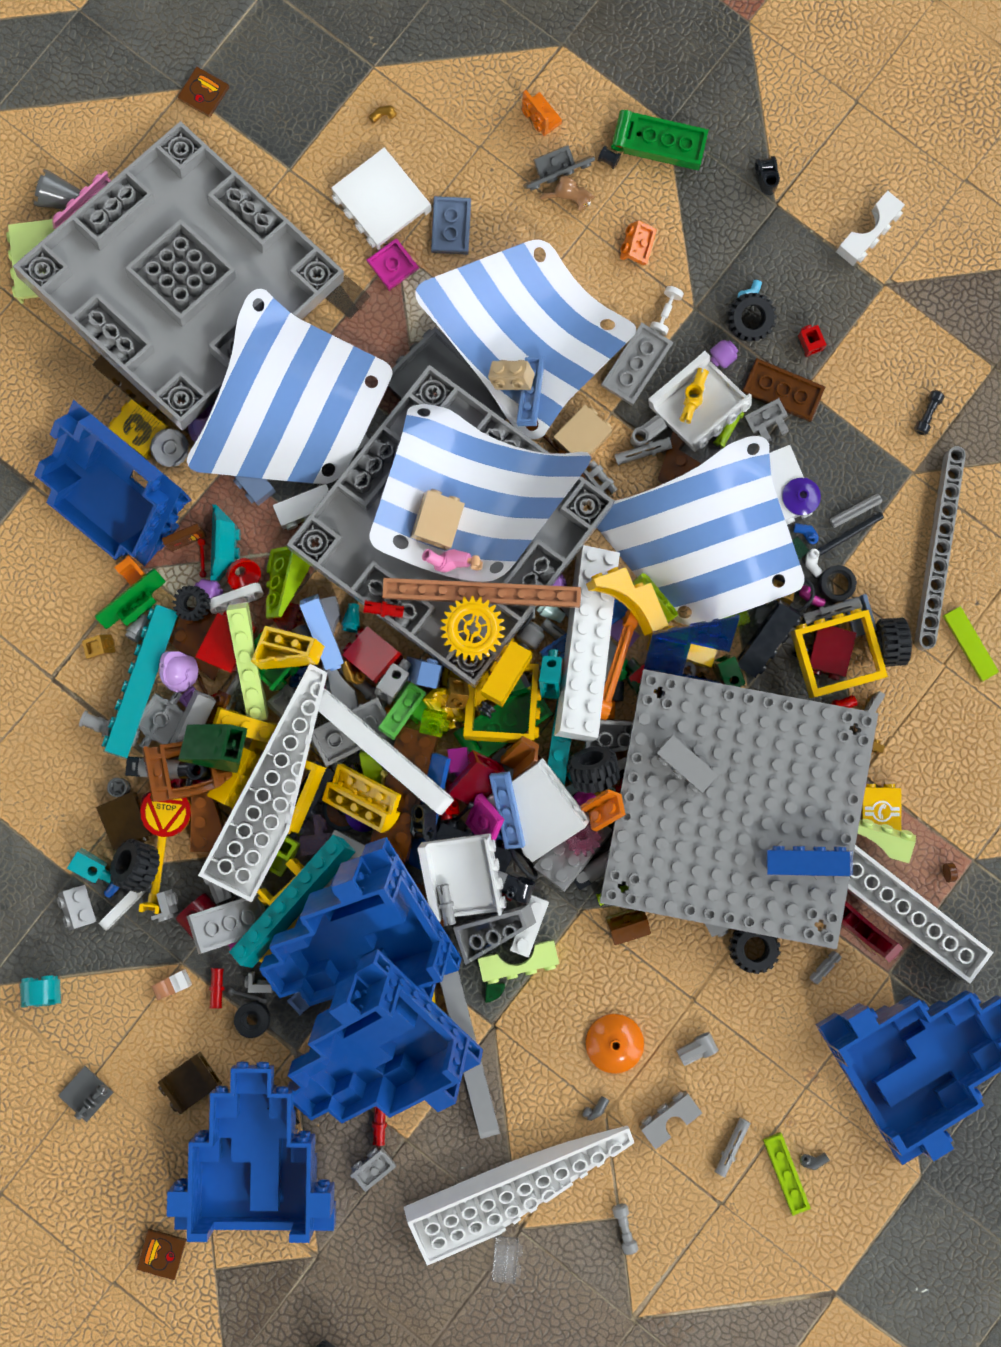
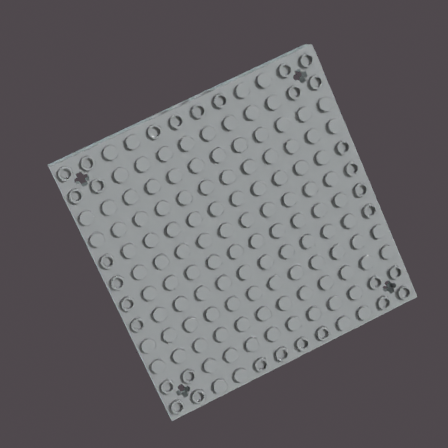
(165, 265)
(352, 563)
(782, 780)

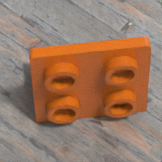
(540, 112)

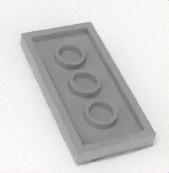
(637, 364)
(335, 745)
(563, 865)
(224, 923)

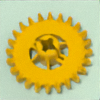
(477, 609)

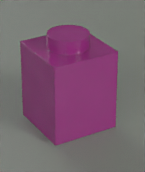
(459, 759)

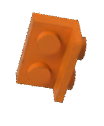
(638, 242)
(604, 809)

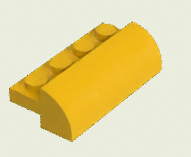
(362, 798)

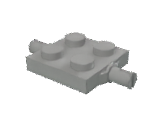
(160, 719)

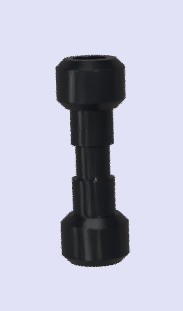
(923, 426)

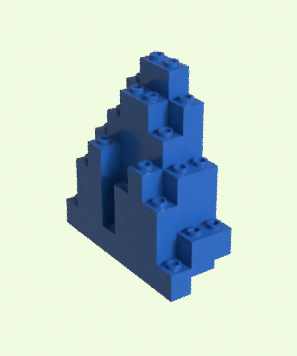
(363, 910)
(380, 1048)
(918, 1065)
(252, 1165)

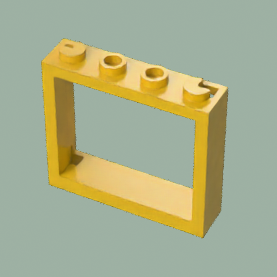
(803, 658)
(469, 734)
(308, 792)

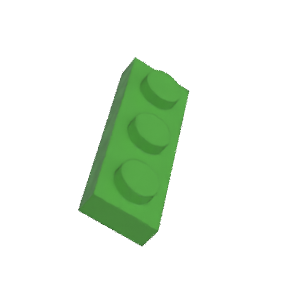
(402, 711)

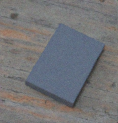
(451, 225)

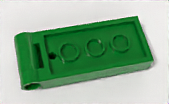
(659, 139)
(510, 718)

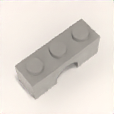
(655, 1126)

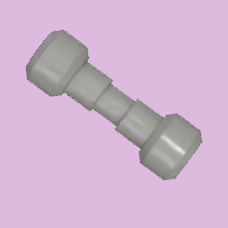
(629, 1245)

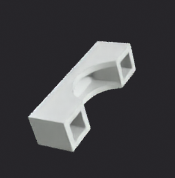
(856, 244)

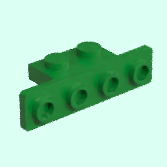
(132, 601)

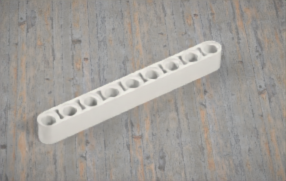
(384, 753)

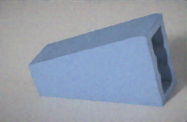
(321, 630)

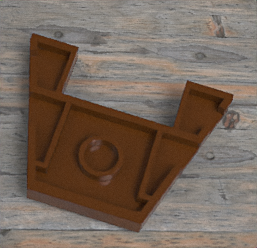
(676, 462)
(188, 638)

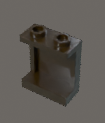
(123, 820)

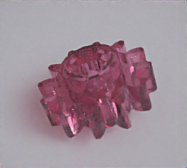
(584, 845)

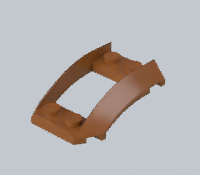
(159, 778)

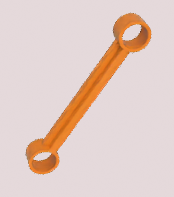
(629, 625)

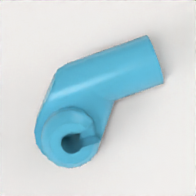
(755, 288)

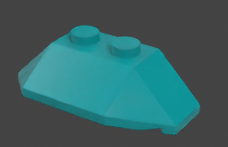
(223, 543)

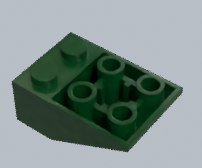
(213, 746)

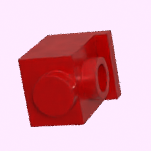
(818, 340)

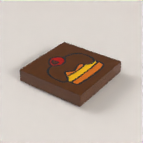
(203, 92)
(184, 537)
(161, 1254)

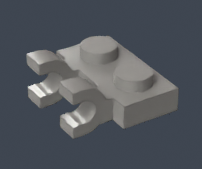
(766, 416)

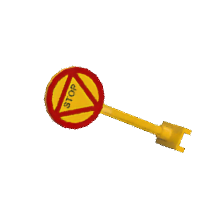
(164, 820)

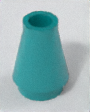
(351, 619)

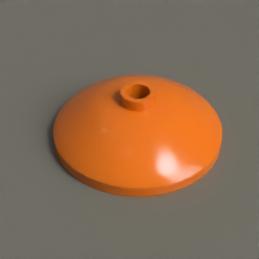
(613, 1029)

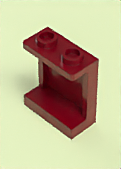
(832, 652)
(474, 778)

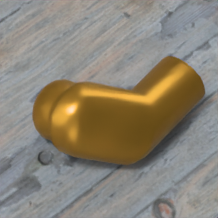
(382, 111)
(350, 675)

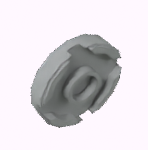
(169, 447)

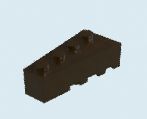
(125, 385)

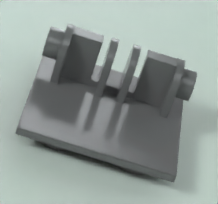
(85, 1094)

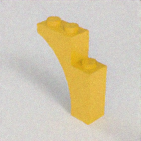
(637, 598)

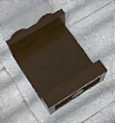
(189, 1083)

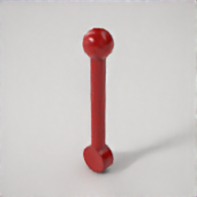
(201, 542)

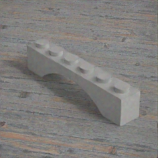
(336, 683)

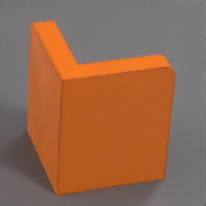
(130, 570)

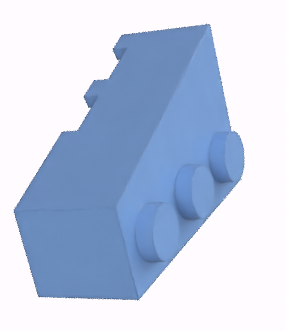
(425, 672)

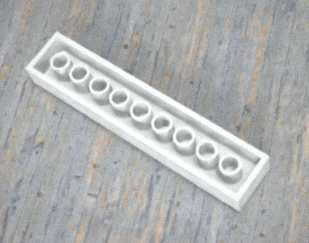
(586, 650)
(916, 918)

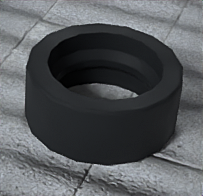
(851, 583)

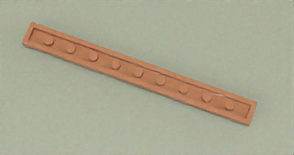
(494, 592)

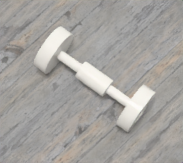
(672, 293)

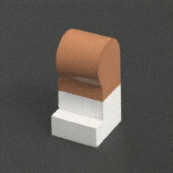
(172, 985)

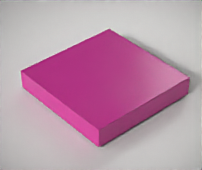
(392, 264)
(484, 818)

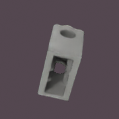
(388, 686)

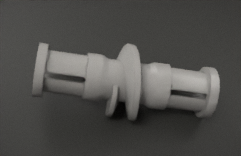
(100, 725)

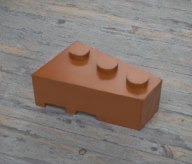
(205, 823)

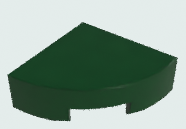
(493, 991)

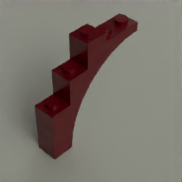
(869, 935)

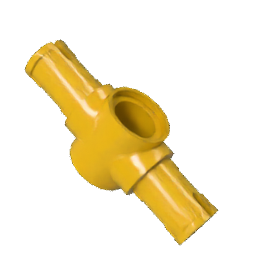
(692, 403)

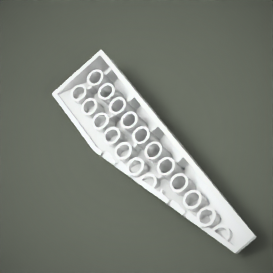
(269, 798)
(502, 1195)

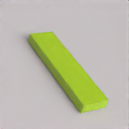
(970, 644)
(786, 1174)

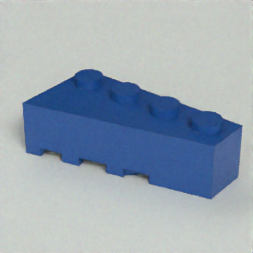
(810, 862)

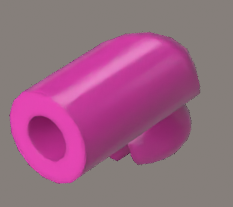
(805, 594)

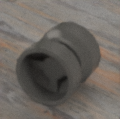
(115, 787)

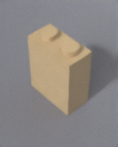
(583, 432)
(437, 519)

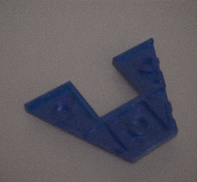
(671, 647)

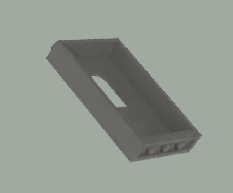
(442, 355)

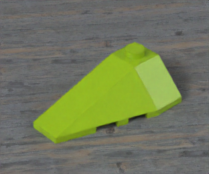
(286, 575)

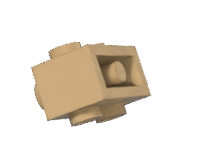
(511, 375)

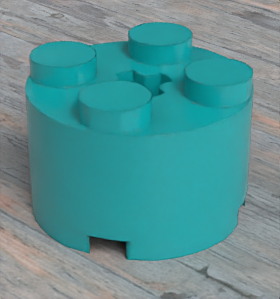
(41, 992)

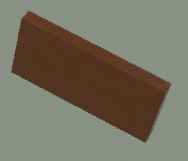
(795, 392)

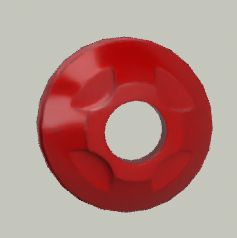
(250, 575)

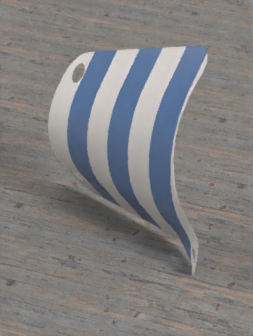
(524, 309)
(288, 400)
(503, 489)
(710, 535)

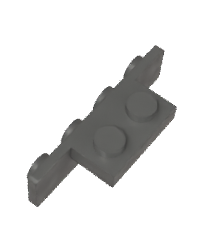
(555, 164)

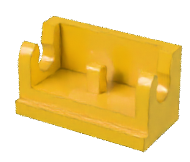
(437, 699)

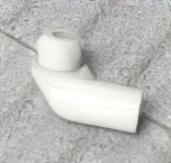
(811, 562)

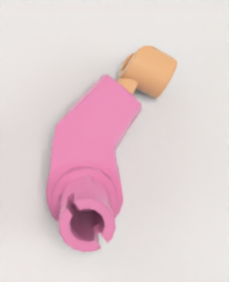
(451, 559)

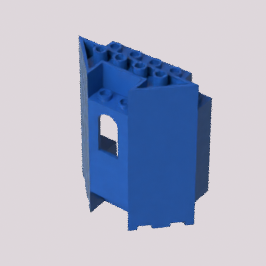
(96, 491)

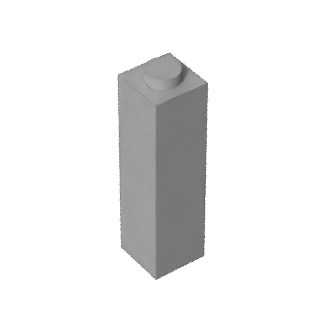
(195, 713)

